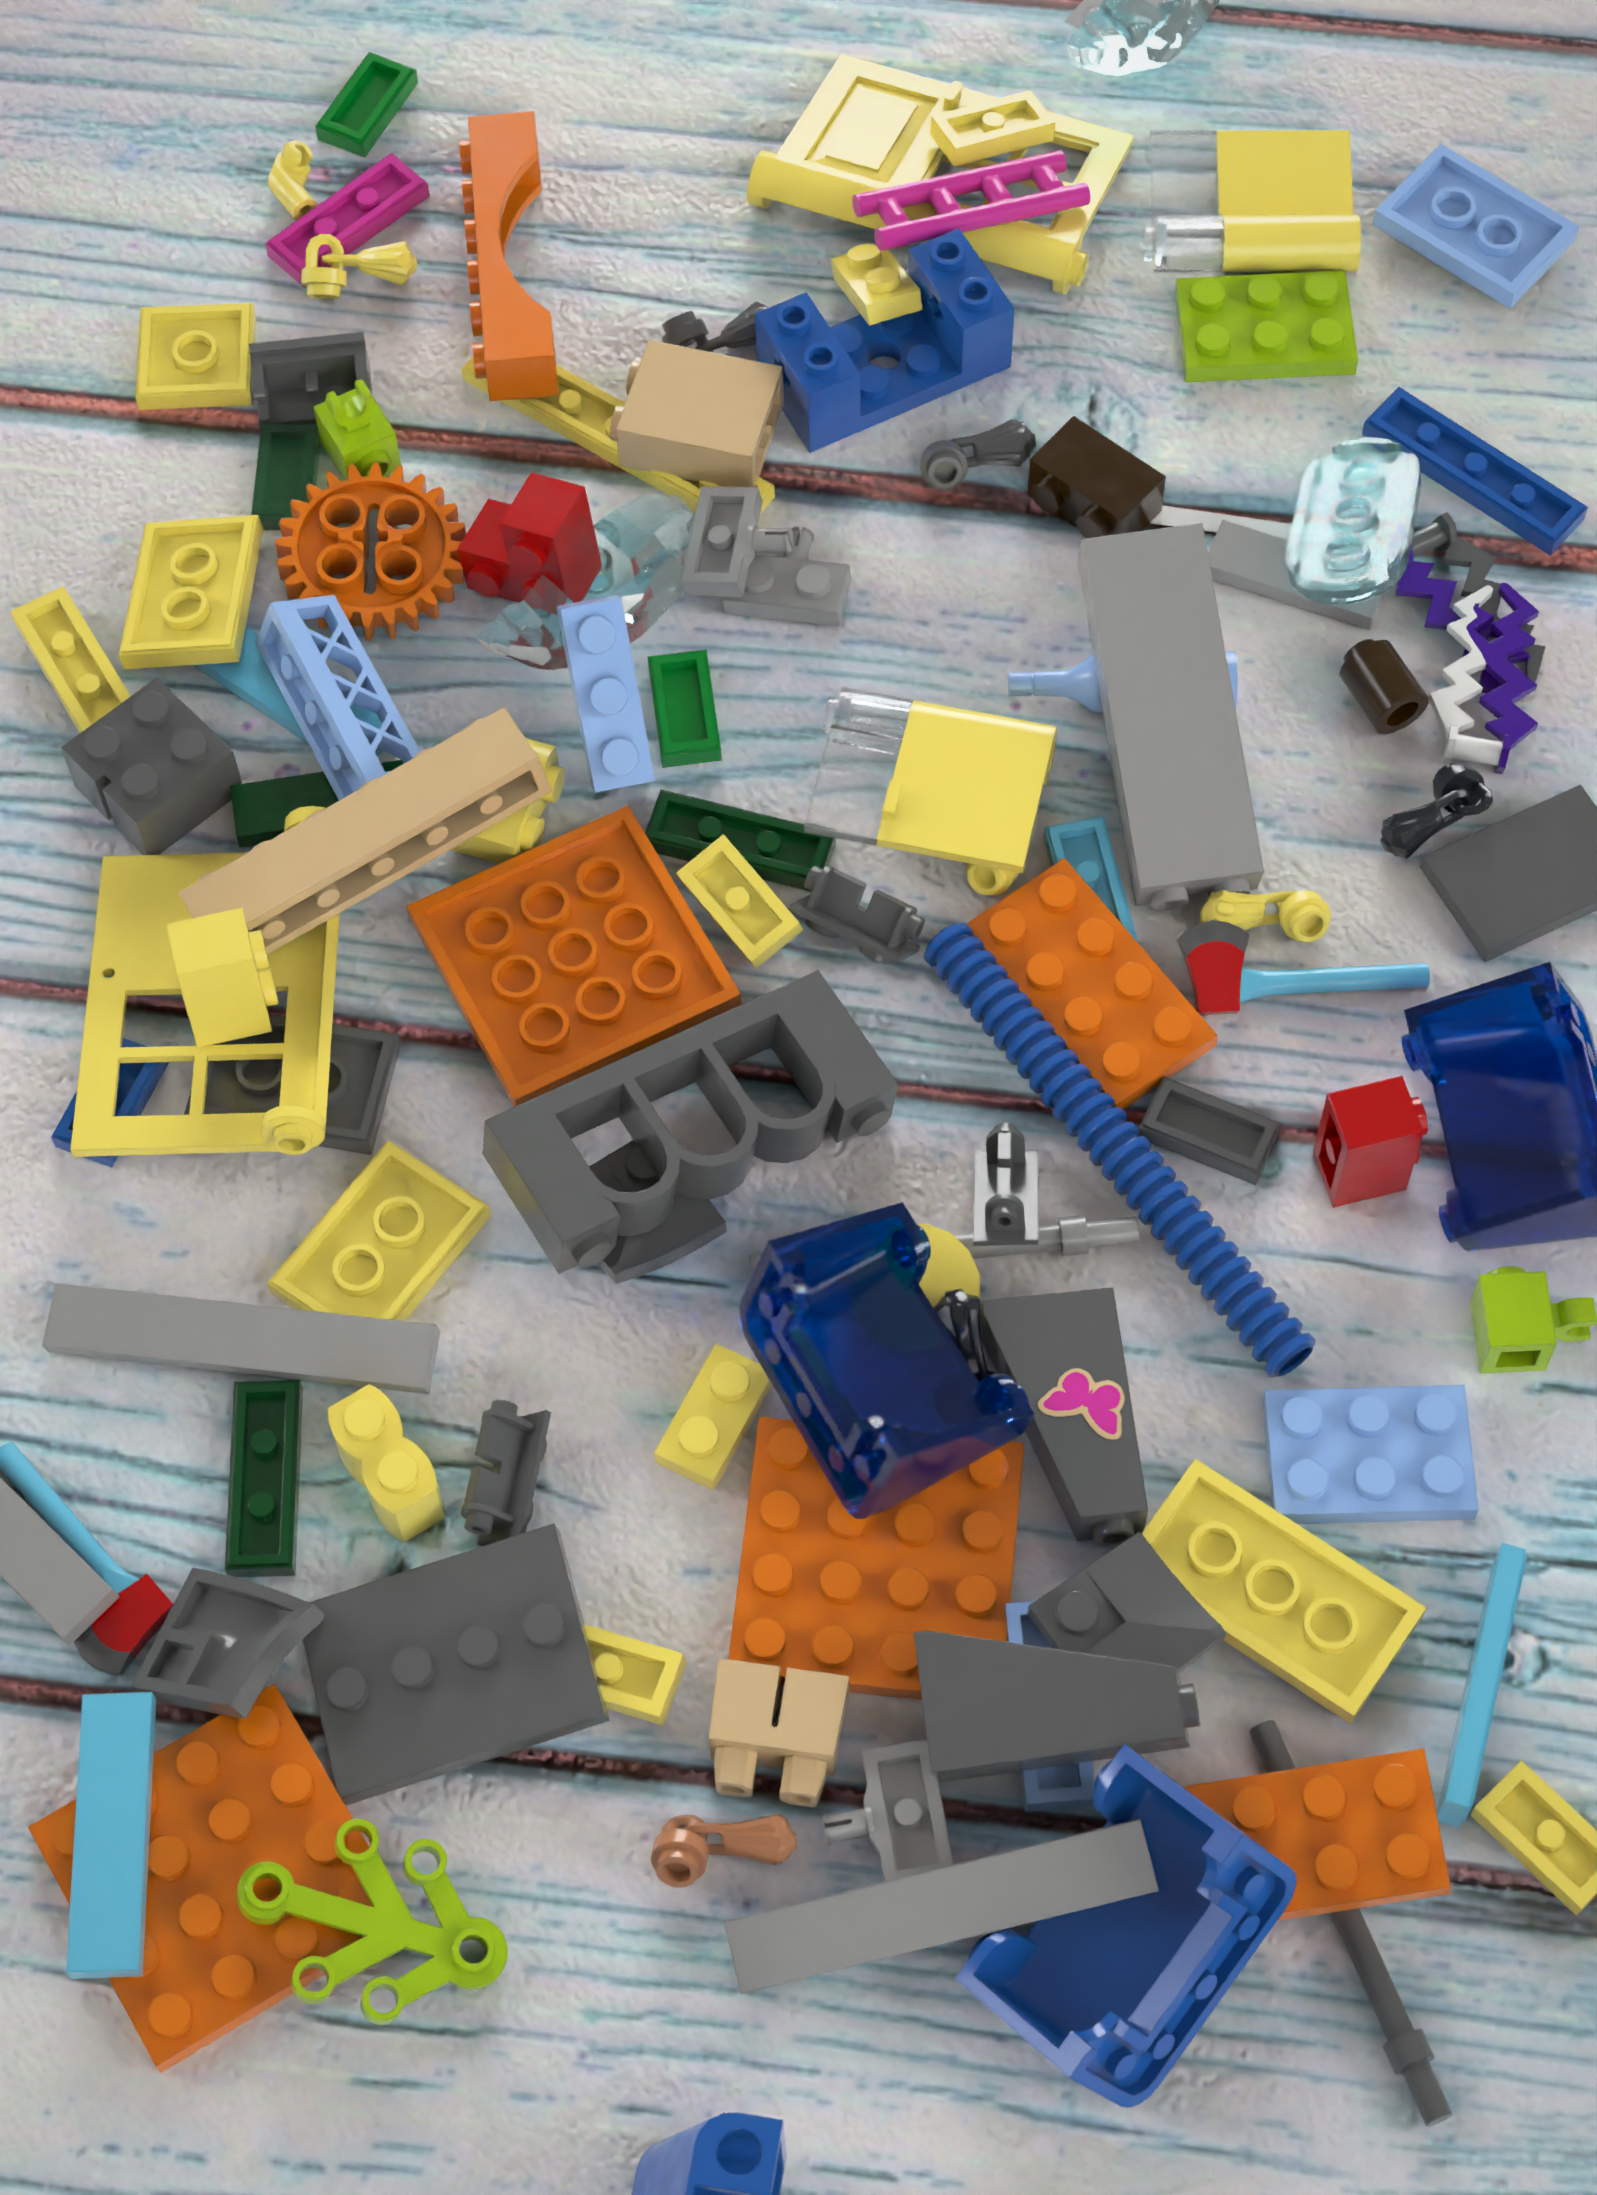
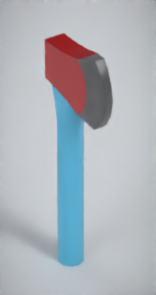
(1220, 982)
(142, 1607)

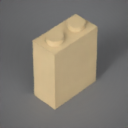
(698, 415)

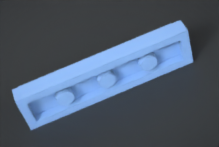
(324, 700)

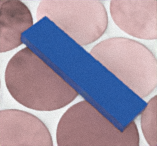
(1477, 471)

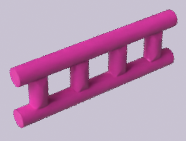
(990, 180)

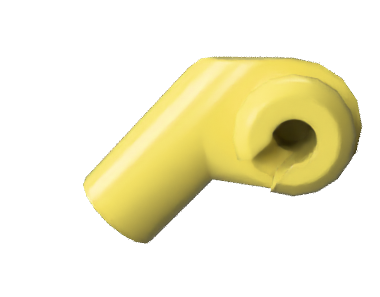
(289, 178)

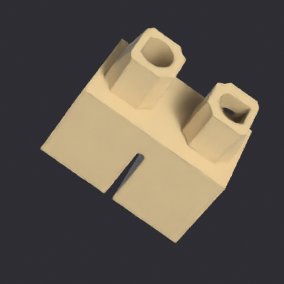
(801, 1744)

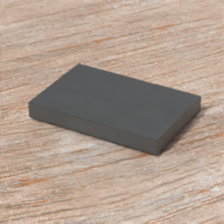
(1521, 873)
(357, 1087)

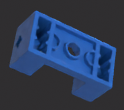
(940, 349)

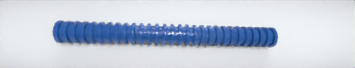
(1119, 1150)

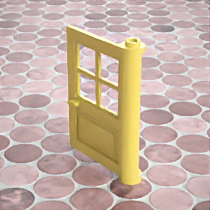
(874, 133)
(134, 947)

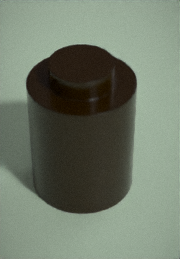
(1383, 685)

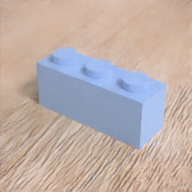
(606, 693)

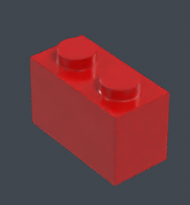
(1369, 1140)

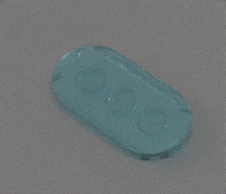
(1354, 522)

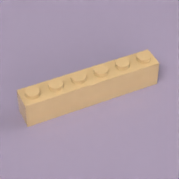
(377, 833)

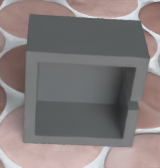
(160, 768)

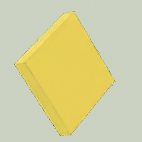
(195, 356)

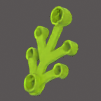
(384, 1926)

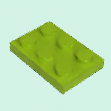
(1265, 326)

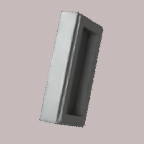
(1209, 1130)

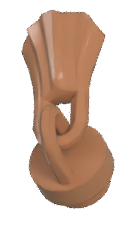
(683, 1854)

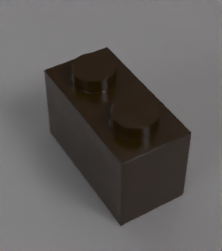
(1094, 482)

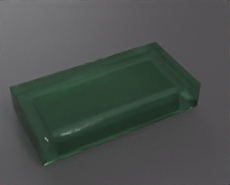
(284, 467)

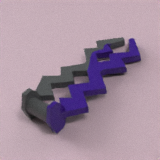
(1416, 584)

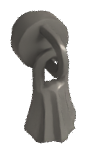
(686, 330)
(945, 462)

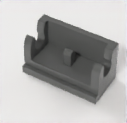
(299, 373)

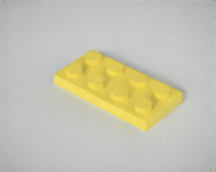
(1282, 1591)

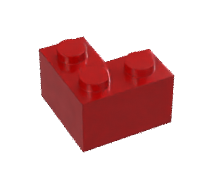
(538, 534)

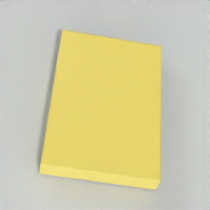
(191, 592)
(381, 1241)

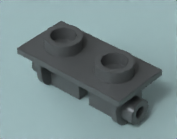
(836, 912)
(1006, 1190)
(501, 1500)

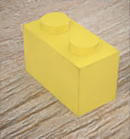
(222, 976)

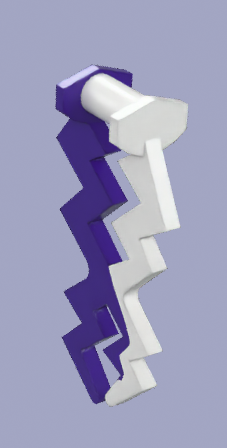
(1511, 722)

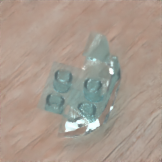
(640, 564)

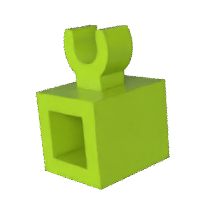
(357, 432)
(1518, 1323)

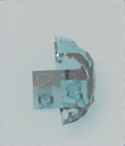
(1133, 34)

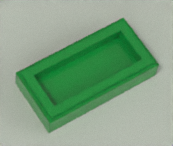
(366, 104)
(684, 708)

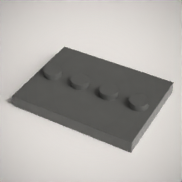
(452, 1665)

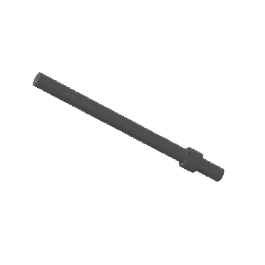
(1406, 2048)

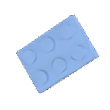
(1475, 225)
(1370, 1454)

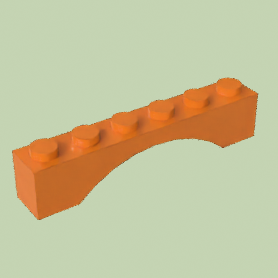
(515, 328)

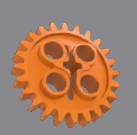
(427, 551)

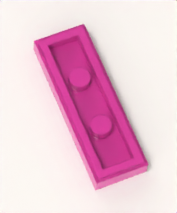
(351, 214)

